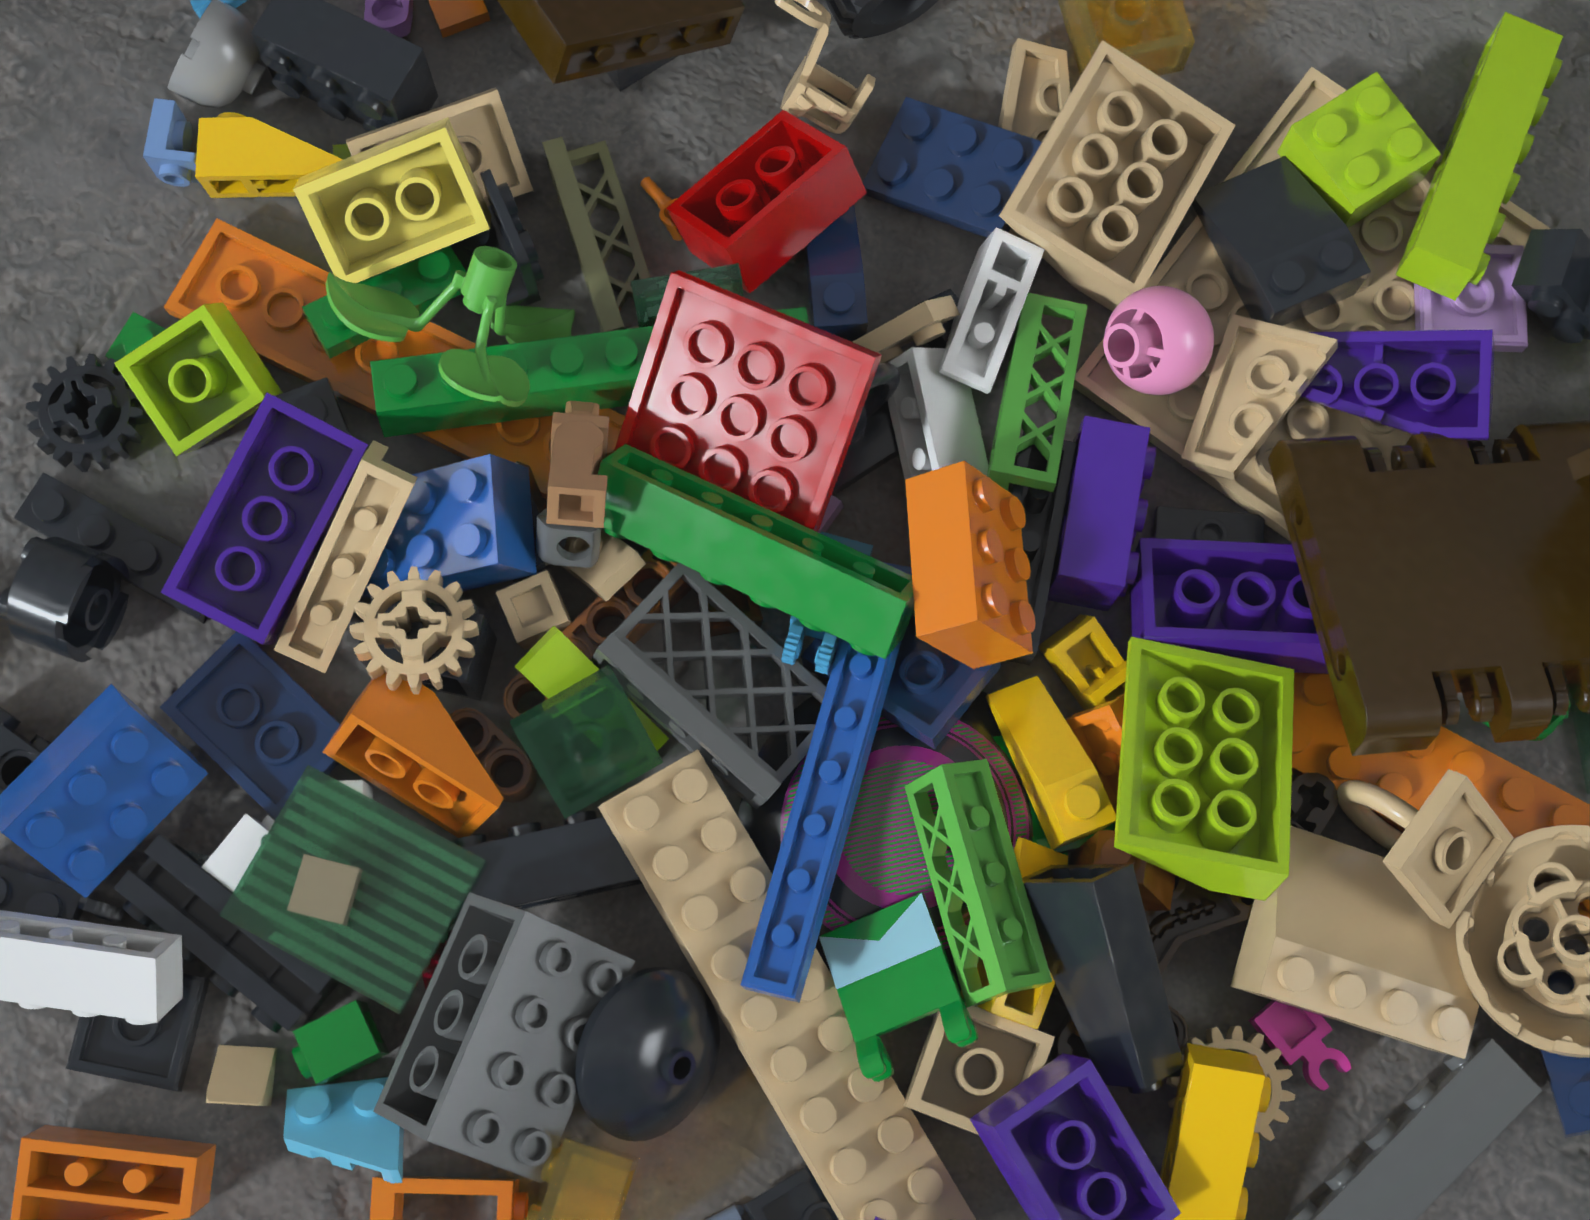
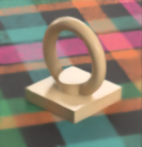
(1444, 844)

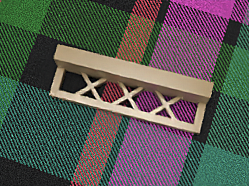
(346, 560)

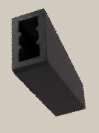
(1106, 970)

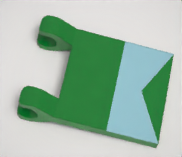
(892, 974)

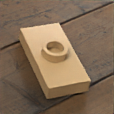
(613, 569)

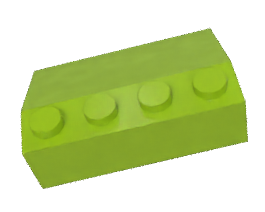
(1206, 767)

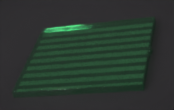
(402, 903)

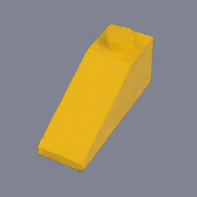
(252, 158)
(1051, 763)

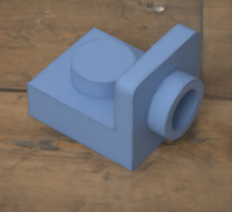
(169, 144)

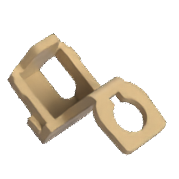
(802, 95)

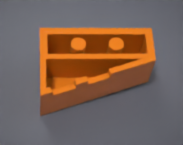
(109, 1176)

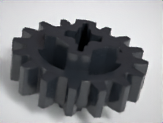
(65, 407)

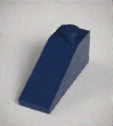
(837, 279)

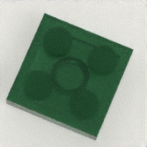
(586, 741)

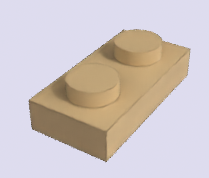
(919, 324)

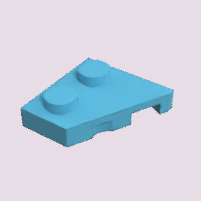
(341, 1126)

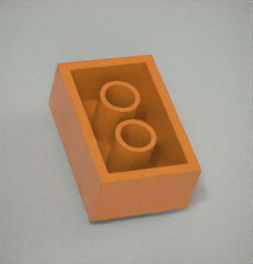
(969, 566)

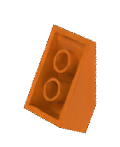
(415, 755)

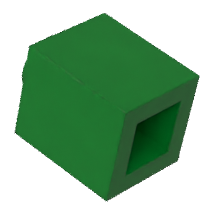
(338, 1043)

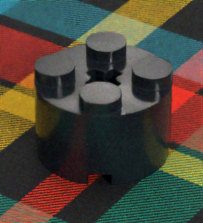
(65, 597)

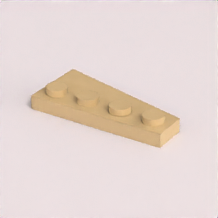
(1034, 90)

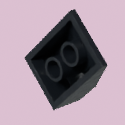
(1280, 243)

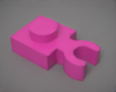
(1299, 1036)

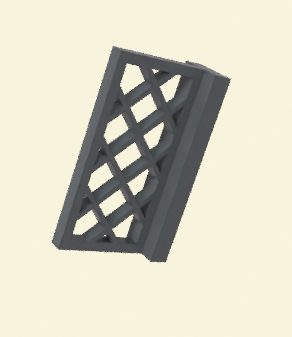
(683, 714)

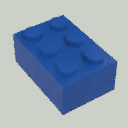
(466, 523)
(97, 791)

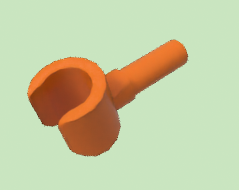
(663, 202)

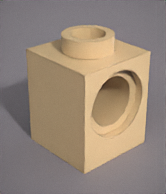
(533, 608)

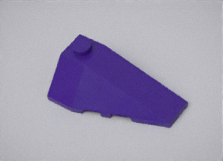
(1412, 380)

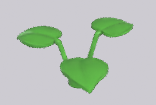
(485, 289)

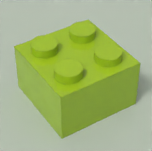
(1360, 149)
(198, 378)

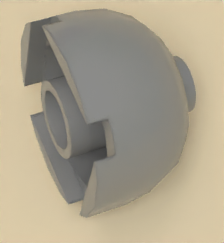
(218, 59)

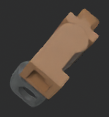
(574, 488)

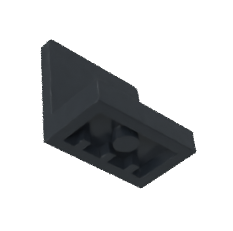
(509, 236)

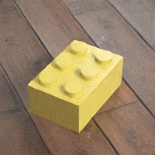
(393, 202)

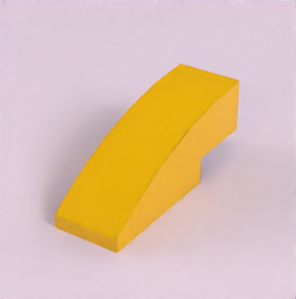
(1086, 661)

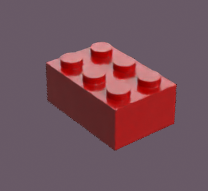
(768, 199)

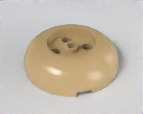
(1541, 879)

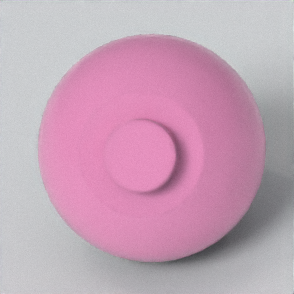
(1159, 340)

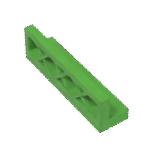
(1016, 395)
(982, 876)

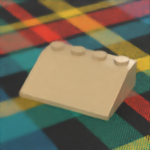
(1115, 176)
(1356, 950)

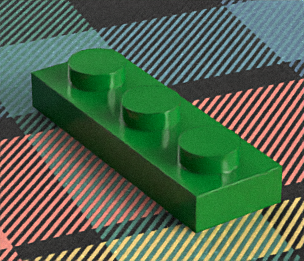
(416, 280)

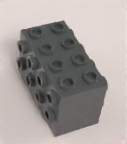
(500, 1037)

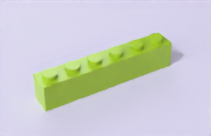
(1480, 158)

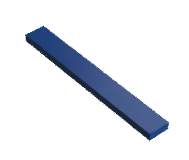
(818, 822)

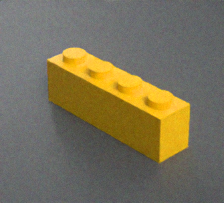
(1214, 1132)

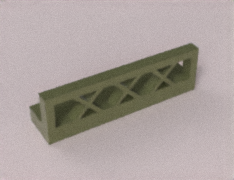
(585, 237)

